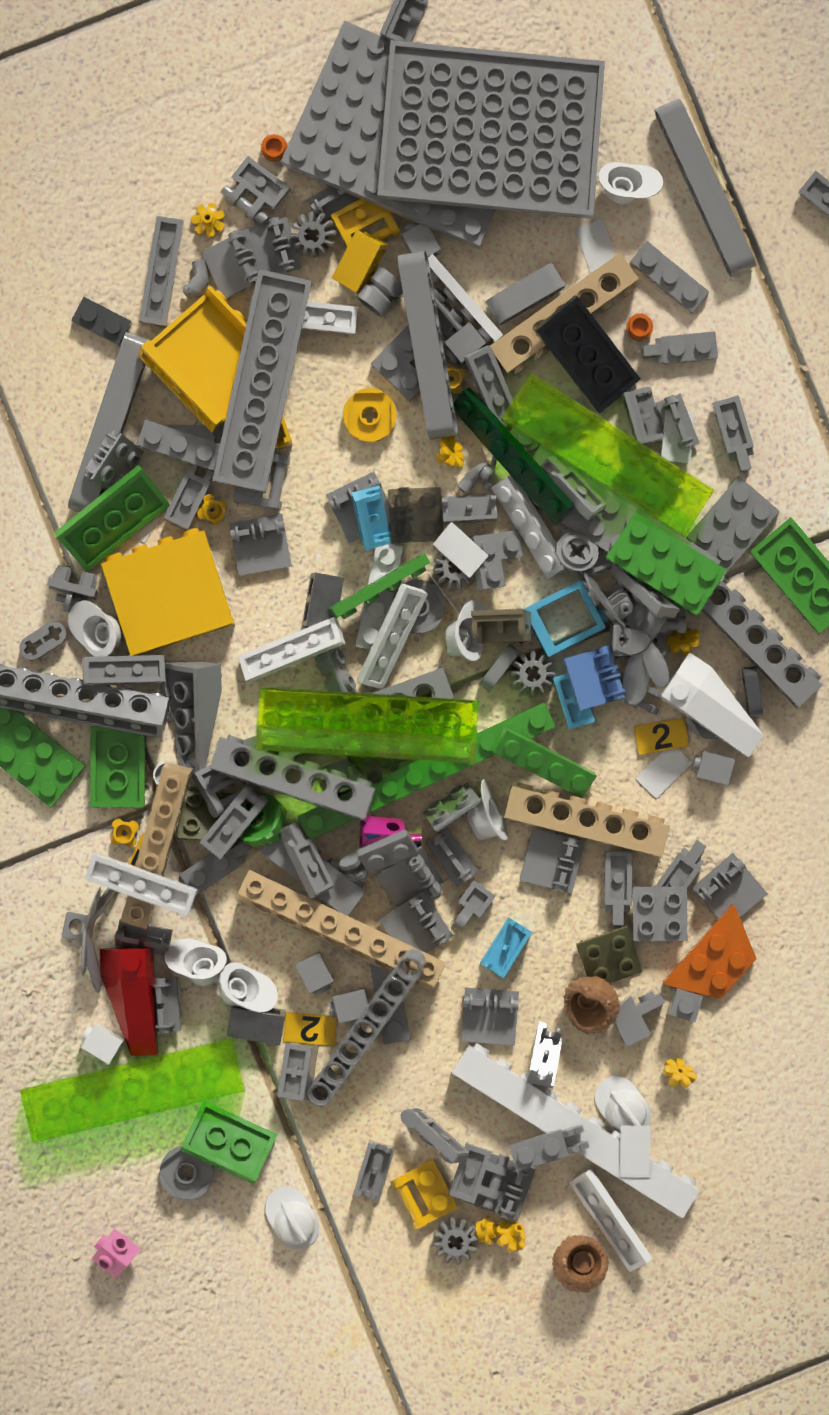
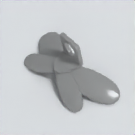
(645, 658)
(88, 953)

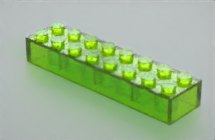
(606, 455)
(367, 725)
(132, 1089)

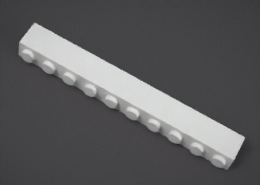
(550, 1114)

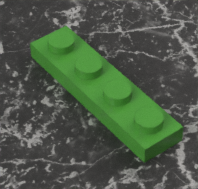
(371, 592)
(543, 762)

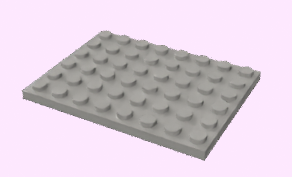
(491, 129)
(343, 130)

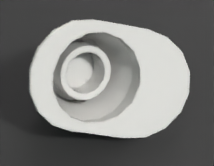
(629, 182)
(94, 628)
(459, 634)
(485, 817)
(196, 960)
(246, 988)
(621, 1103)
(291, 1218)

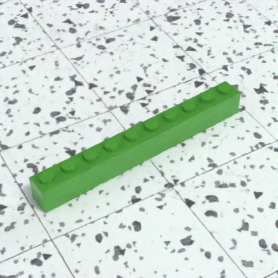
(424, 773)

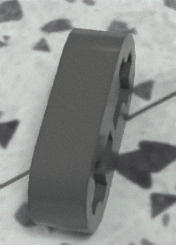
(752, 692)

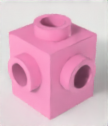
(114, 1253)

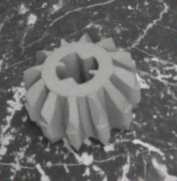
(313, 224)
(452, 577)
(523, 675)
(453, 1250)

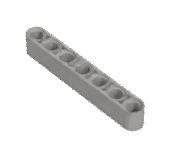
(705, 187)
(427, 345)
(111, 415)
(375, 1019)

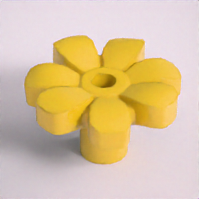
(208, 225)
(450, 452)
(683, 641)
(679, 1073)
(511, 1235)

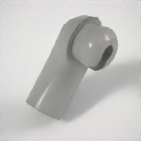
(199, 281)
(472, 477)

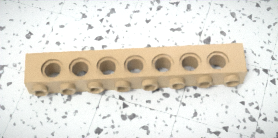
(333, 927)

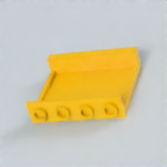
(200, 356)
(167, 592)

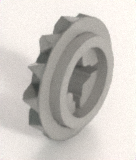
(576, 540)

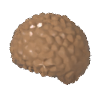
(591, 1004)
(580, 1263)

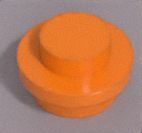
(273, 147)
(639, 327)

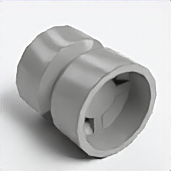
(381, 292)

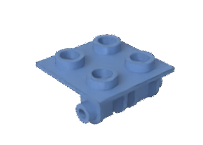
(594, 678)

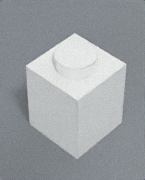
(101, 1042)

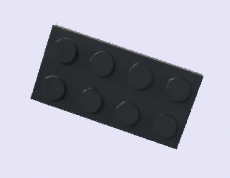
(587, 354)

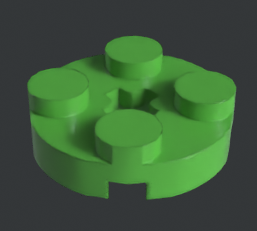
(269, 829)

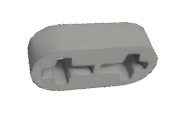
(39, 635)
(499, 667)

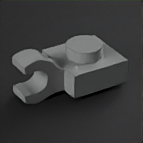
(475, 901)

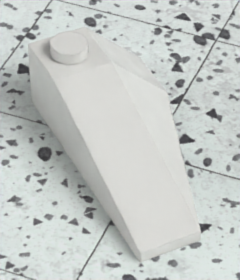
(707, 701)

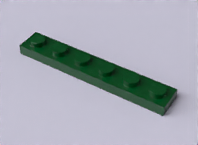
(512, 456)

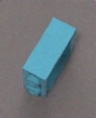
(540, 631)

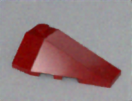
(128, 982)

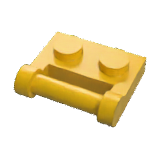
(361, 216)
(432, 1189)

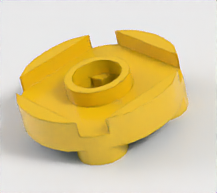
(380, 404)

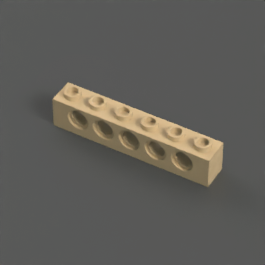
(615, 269)
(158, 836)
(652, 843)

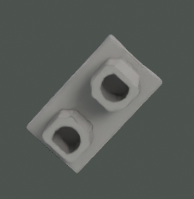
(61, 580)

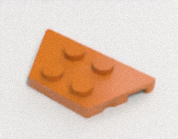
(715, 959)

